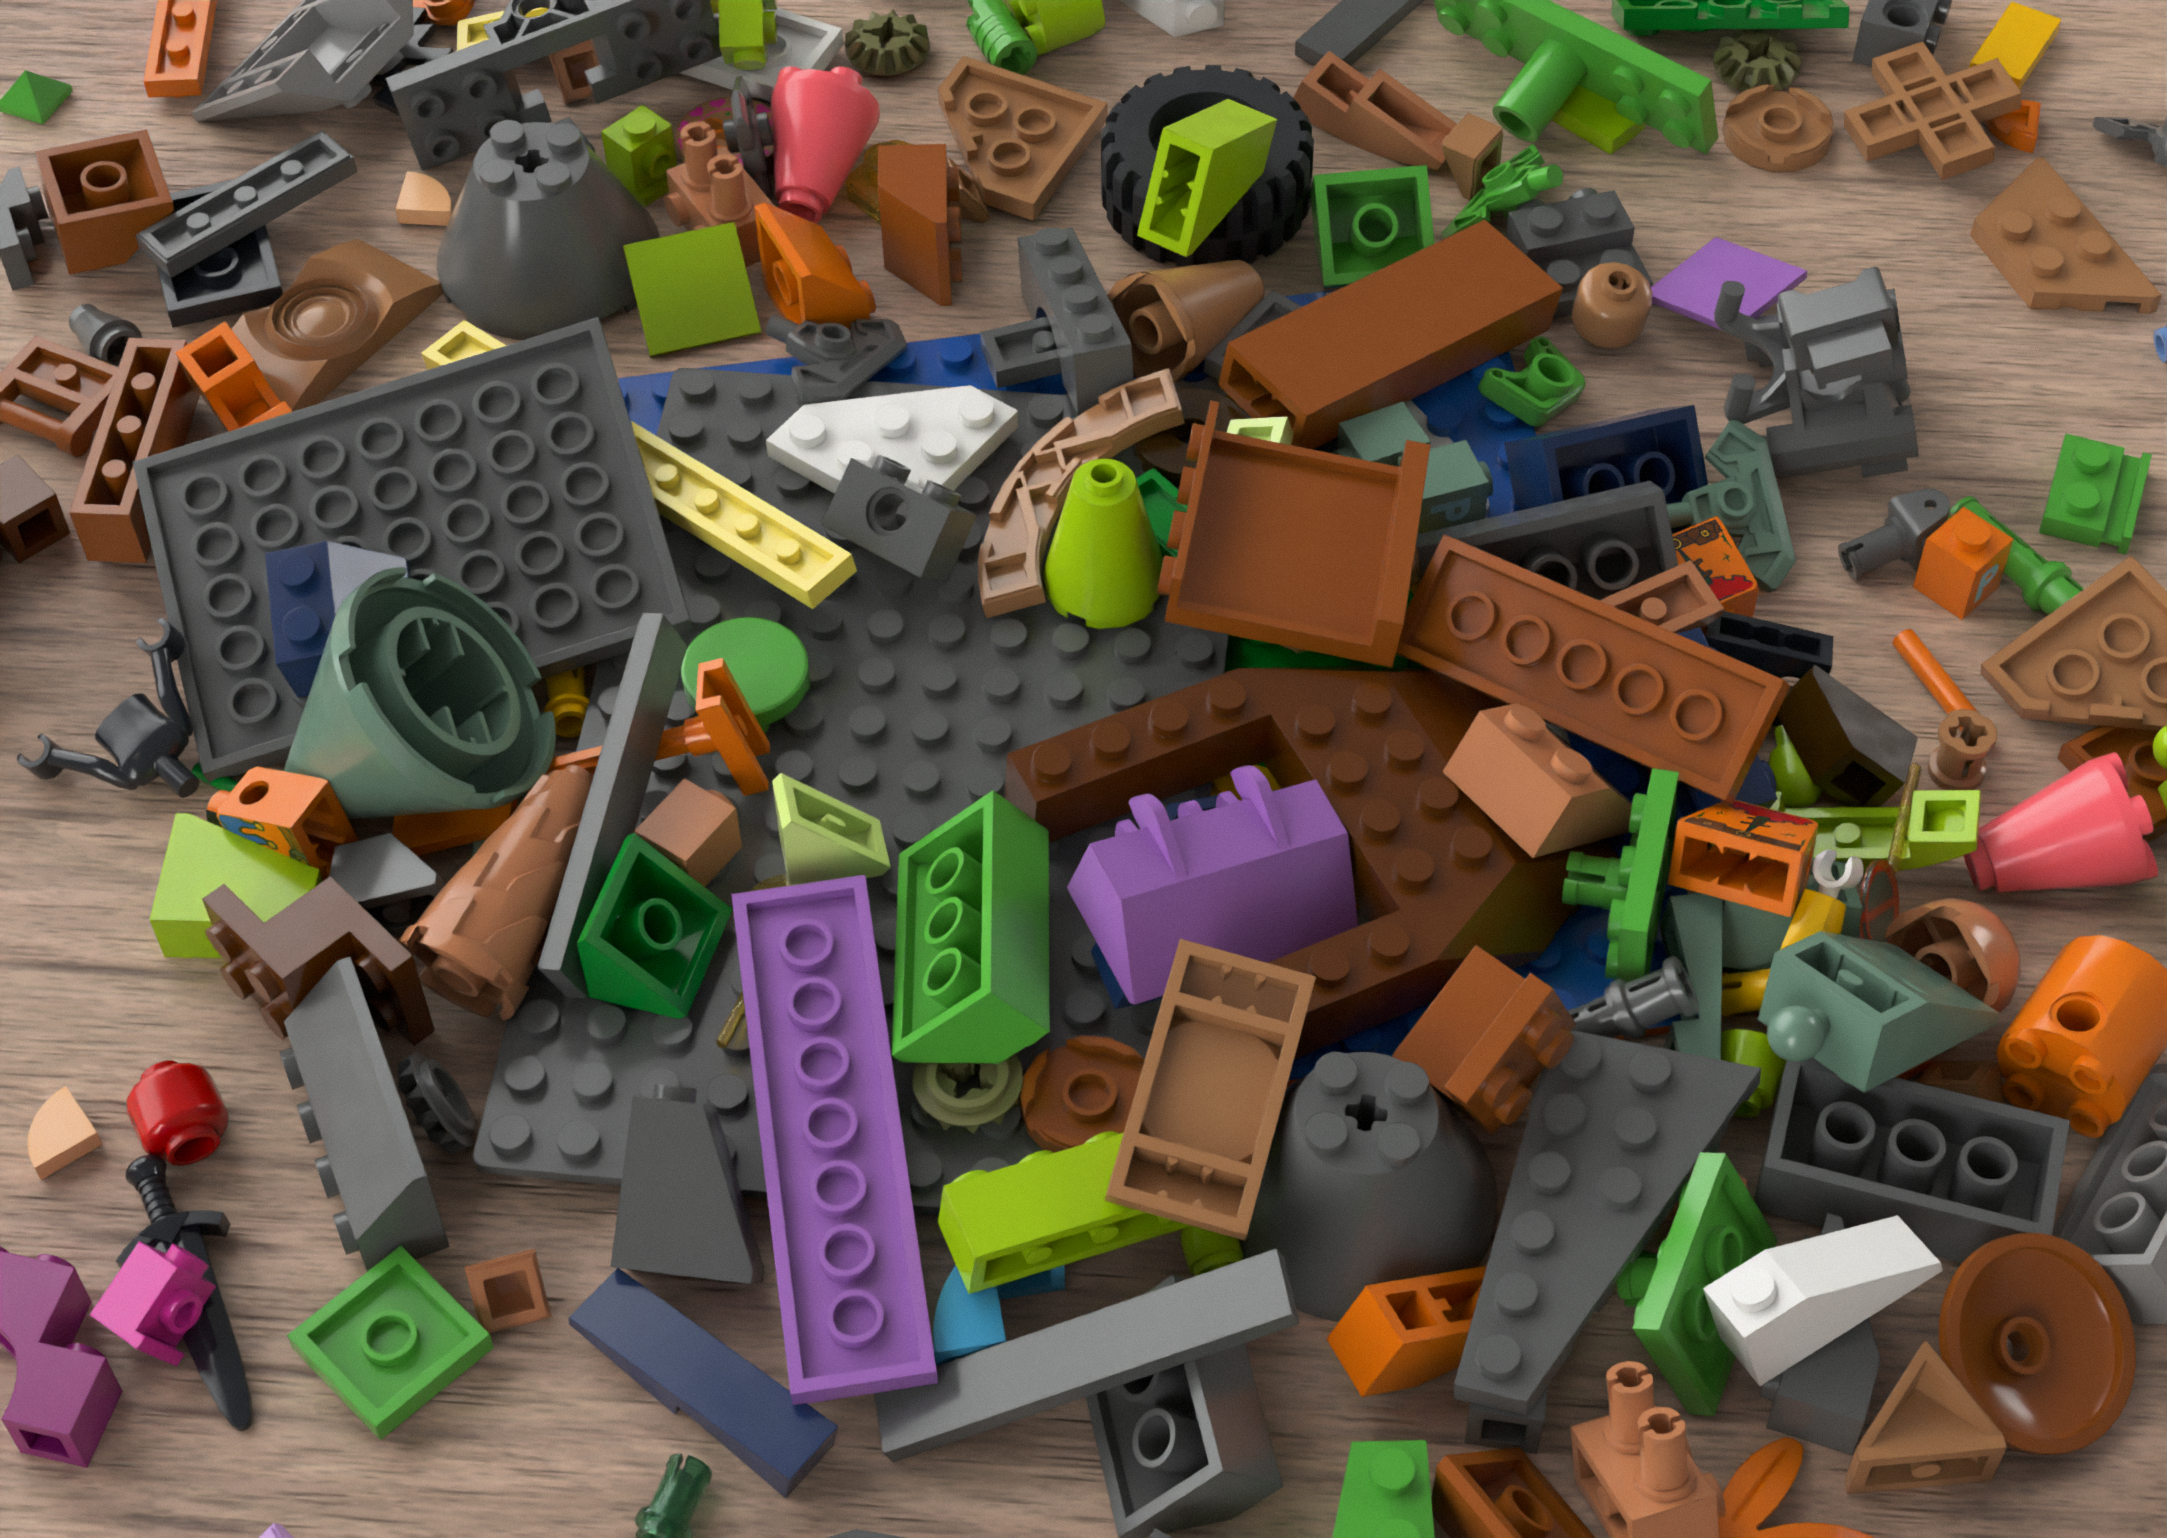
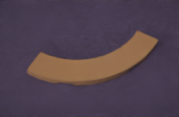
(1038, 485)

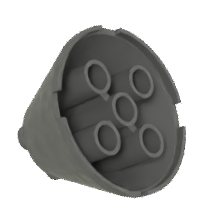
(540, 234)
(1370, 1183)

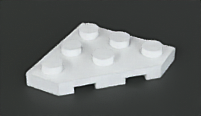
(930, 431)

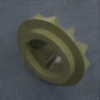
(904, 52)
(1777, 69)
(938, 1093)

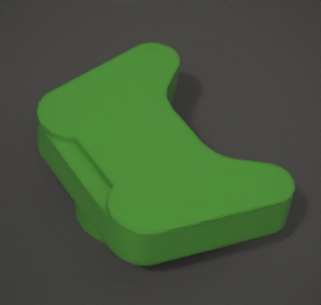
(1540, 389)

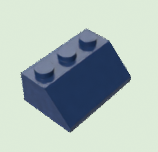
(1608, 455)

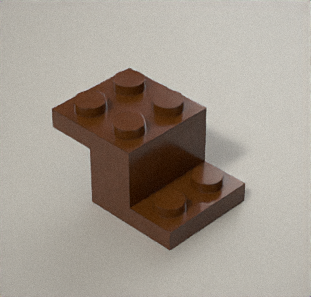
(299, 945)

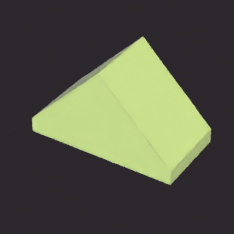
(825, 836)

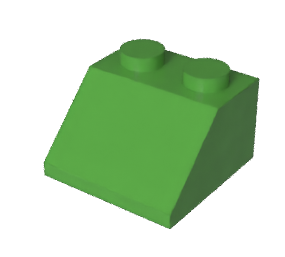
(1369, 220)

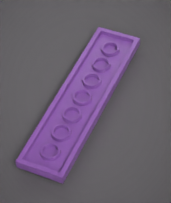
(832, 1143)

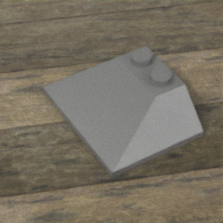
(314, 60)

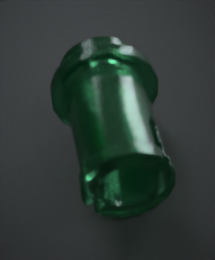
(674, 1499)

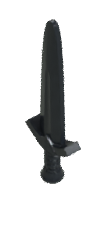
(212, 1336)

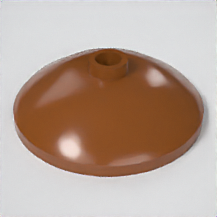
(2067, 1338)

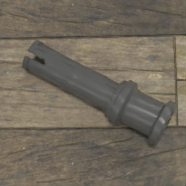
(1639, 1003)

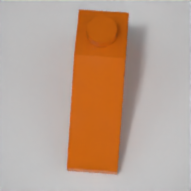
(1406, 1330)

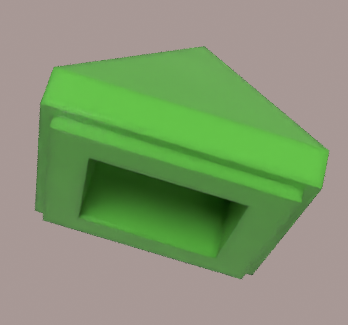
(34, 97)

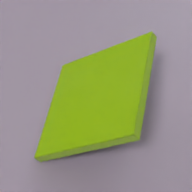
(692, 289)

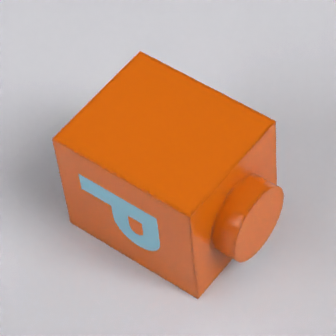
(1962, 562)

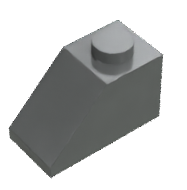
(386, 880)

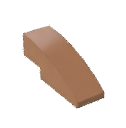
(1373, 113)

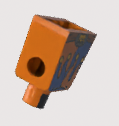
(286, 814)

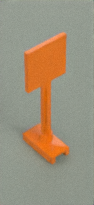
(722, 725)

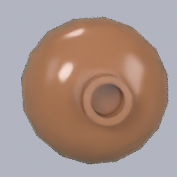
(1962, 945)

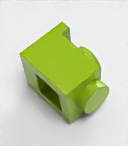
(746, 31)
(640, 152)

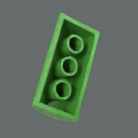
(973, 938)

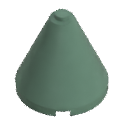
(422, 703)

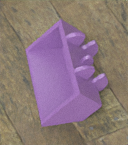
(1234, 877)

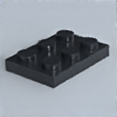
(225, 283)

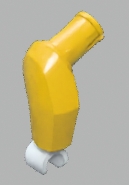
(1813, 914)

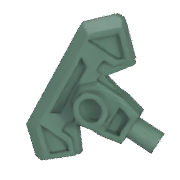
(1745, 503)

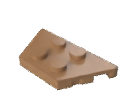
(2057, 248)

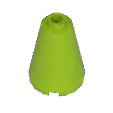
(1104, 549)

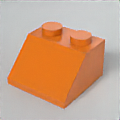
(806, 271)

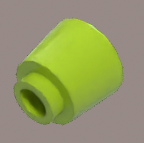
(1753, 1049)

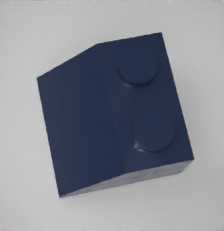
(304, 596)

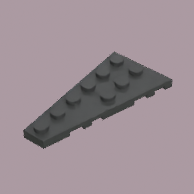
(1589, 1189)

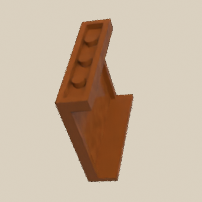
(1294, 544)

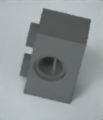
(867, 510)

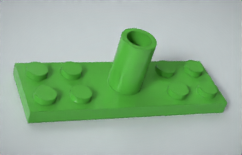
(1572, 51)

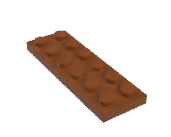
(1590, 668)

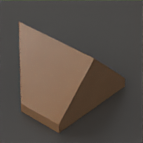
(1926, 1434)

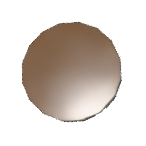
(1778, 128)

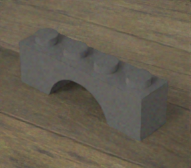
(1086, 329)

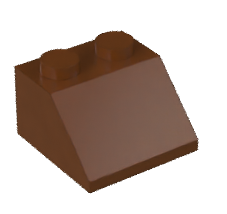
(103, 197)

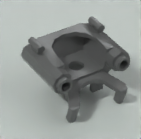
(1843, 426)

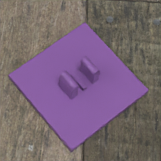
(1696, 283)

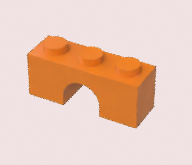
(230, 379)

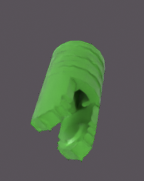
(1001, 36)

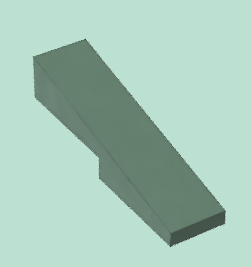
(1694, 935)

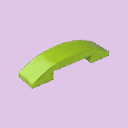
(1939, 830)

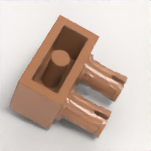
(713, 189)
(1641, 1467)

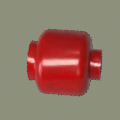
(177, 1112)

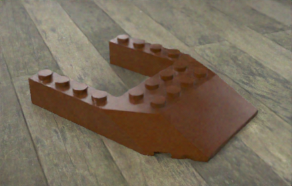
(1377, 741)

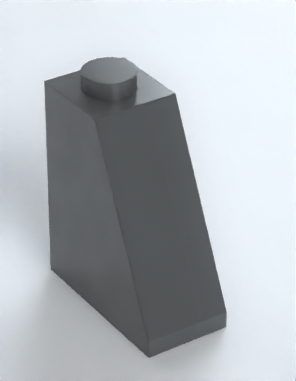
(682, 1194)

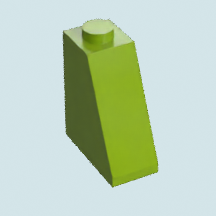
(1203, 172)
(200, 861)

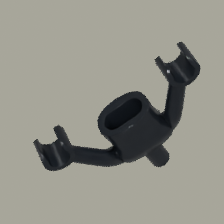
(135, 733)

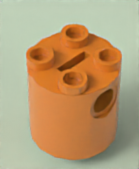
(2087, 1034)

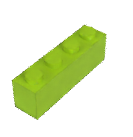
(1040, 1214)

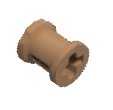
(1949, 759)

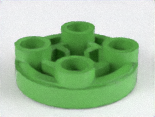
(763, 659)

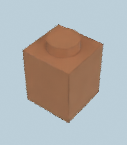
(694, 830)

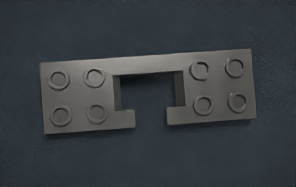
(464, 94)

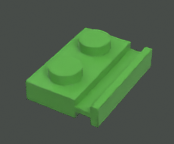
(2095, 493)

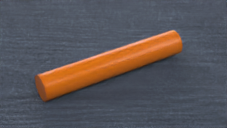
(1930, 672)

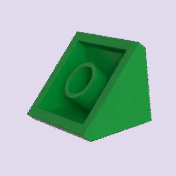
(650, 933)

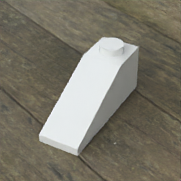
(1814, 1291)

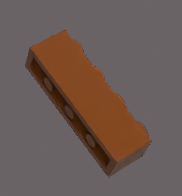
(142, 417)

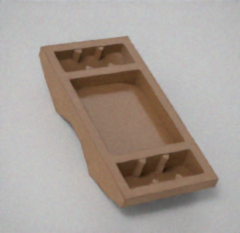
(333, 320)
(1211, 1089)

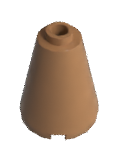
(1183, 312)

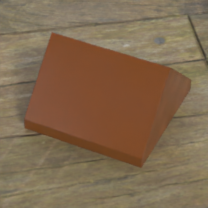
(1500, 1498)

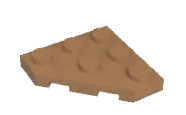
(1017, 132)
(2092, 657)

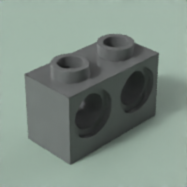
(1898, 24)

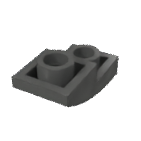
(19, 227)

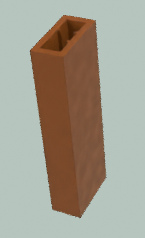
(1391, 334)

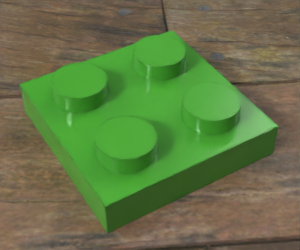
(390, 1342)

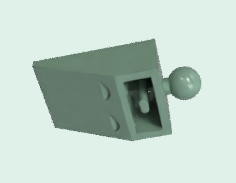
(1864, 1008)

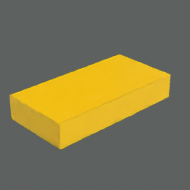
(2018, 41)

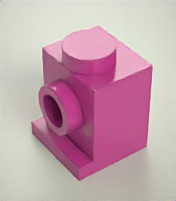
(155, 1300)

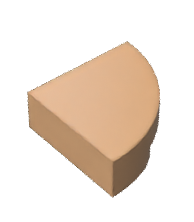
(423, 201)
(60, 1134)

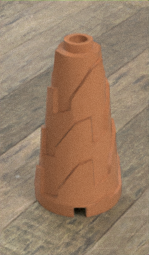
(496, 911)

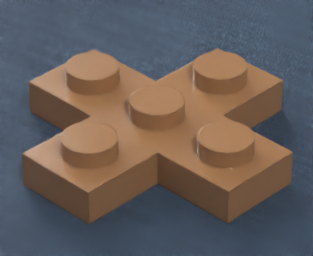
(1932, 110)

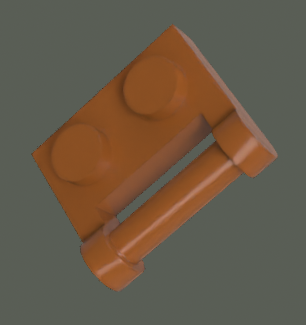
(60, 380)

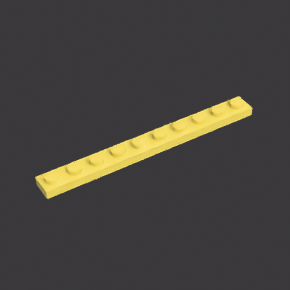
(709, 503)

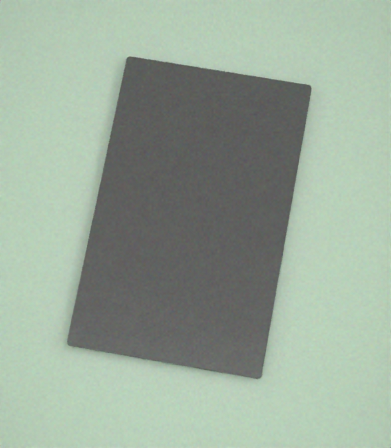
(900, 721)

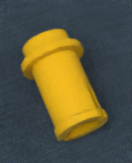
(567, 701)

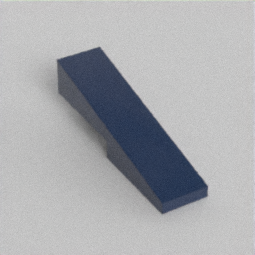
(706, 1380)

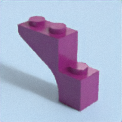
(61, 1386)

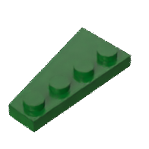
(1650, 16)

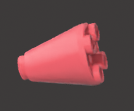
(818, 135)
(2068, 836)

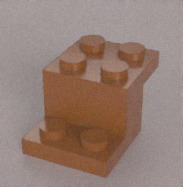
(1489, 1039)

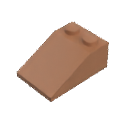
(1535, 783)

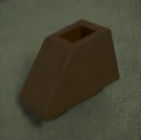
(1846, 741)

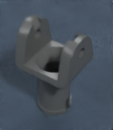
(1902, 536)

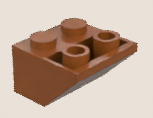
(918, 218)

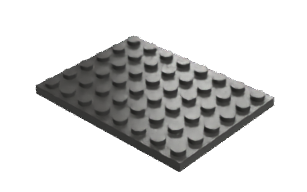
(480, 470)

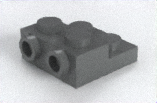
(1573, 238)

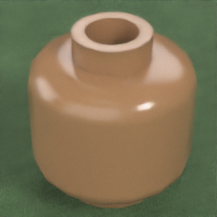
(1612, 305)

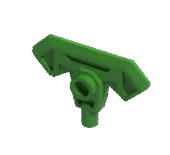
(1507, 188)

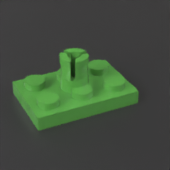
(1632, 884)
(1709, 1237)

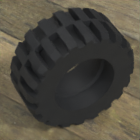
(1265, 213)

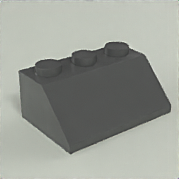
(1184, 1444)

